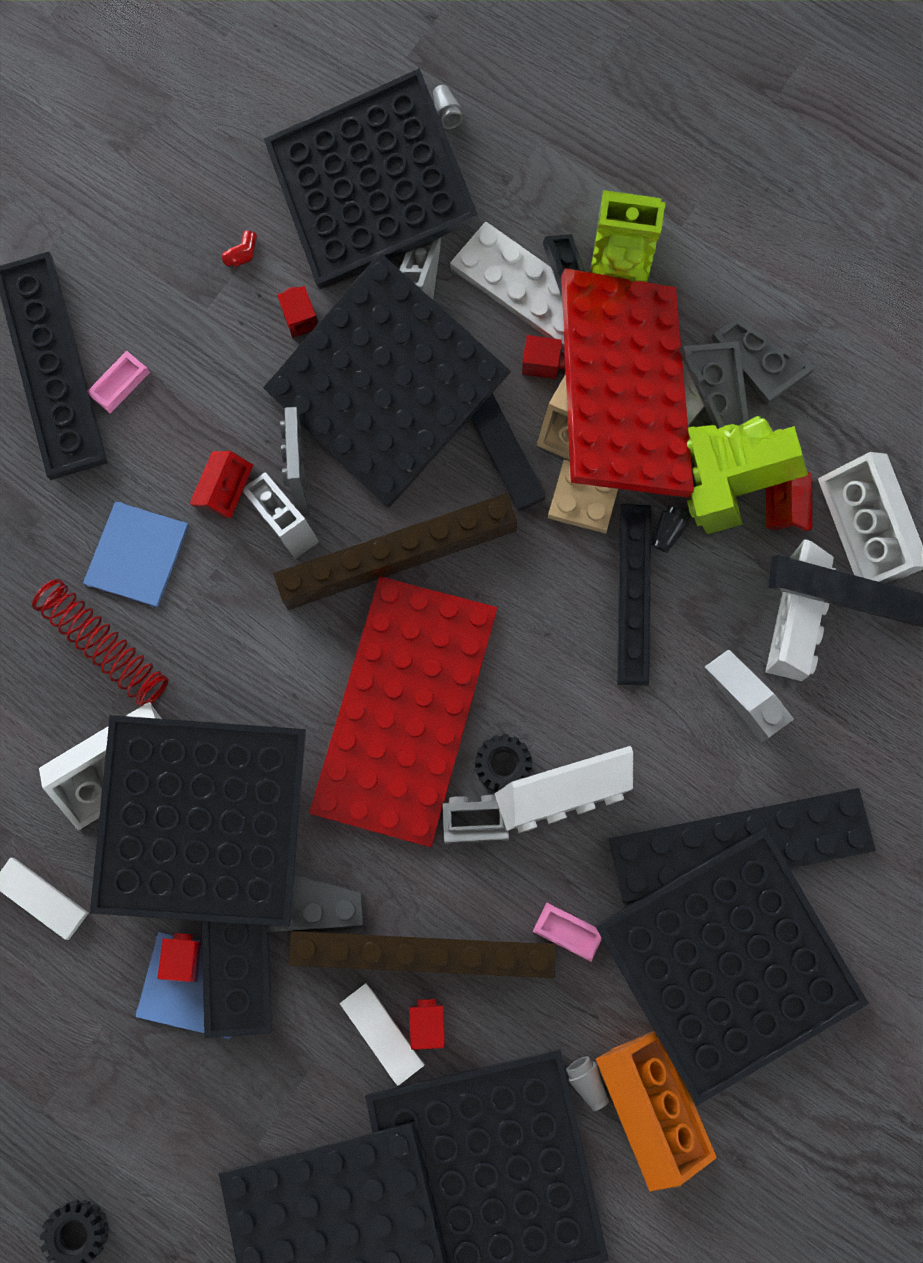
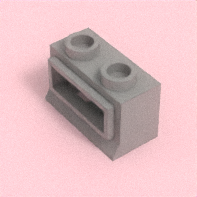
(472, 833)

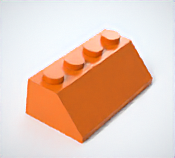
(656, 1112)

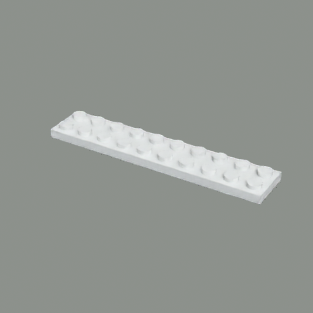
(528, 289)

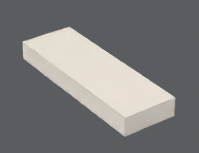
(41, 899)
(382, 1034)

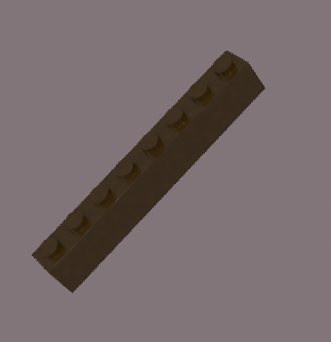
(396, 551)
(422, 954)

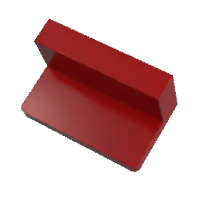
(222, 483)
(790, 504)

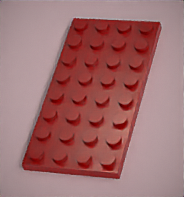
(625, 385)
(404, 712)

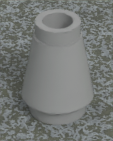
(447, 107)
(587, 1082)

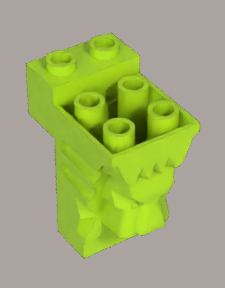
(627, 235)
(736, 463)

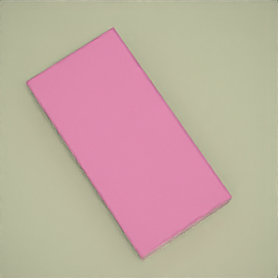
(118, 382)
(568, 932)

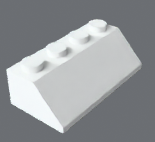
(873, 519)
(799, 624)
(76, 776)
(566, 789)

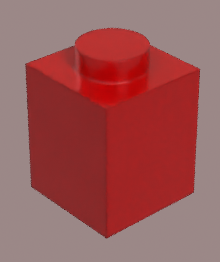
(297, 310)
(542, 357)
(179, 958)
(427, 1025)

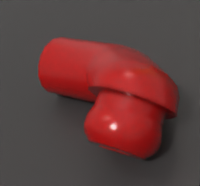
(241, 253)

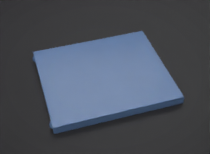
(136, 554)
(169, 1000)

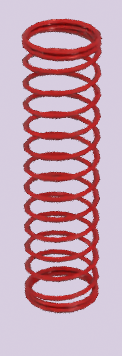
(56, 599)

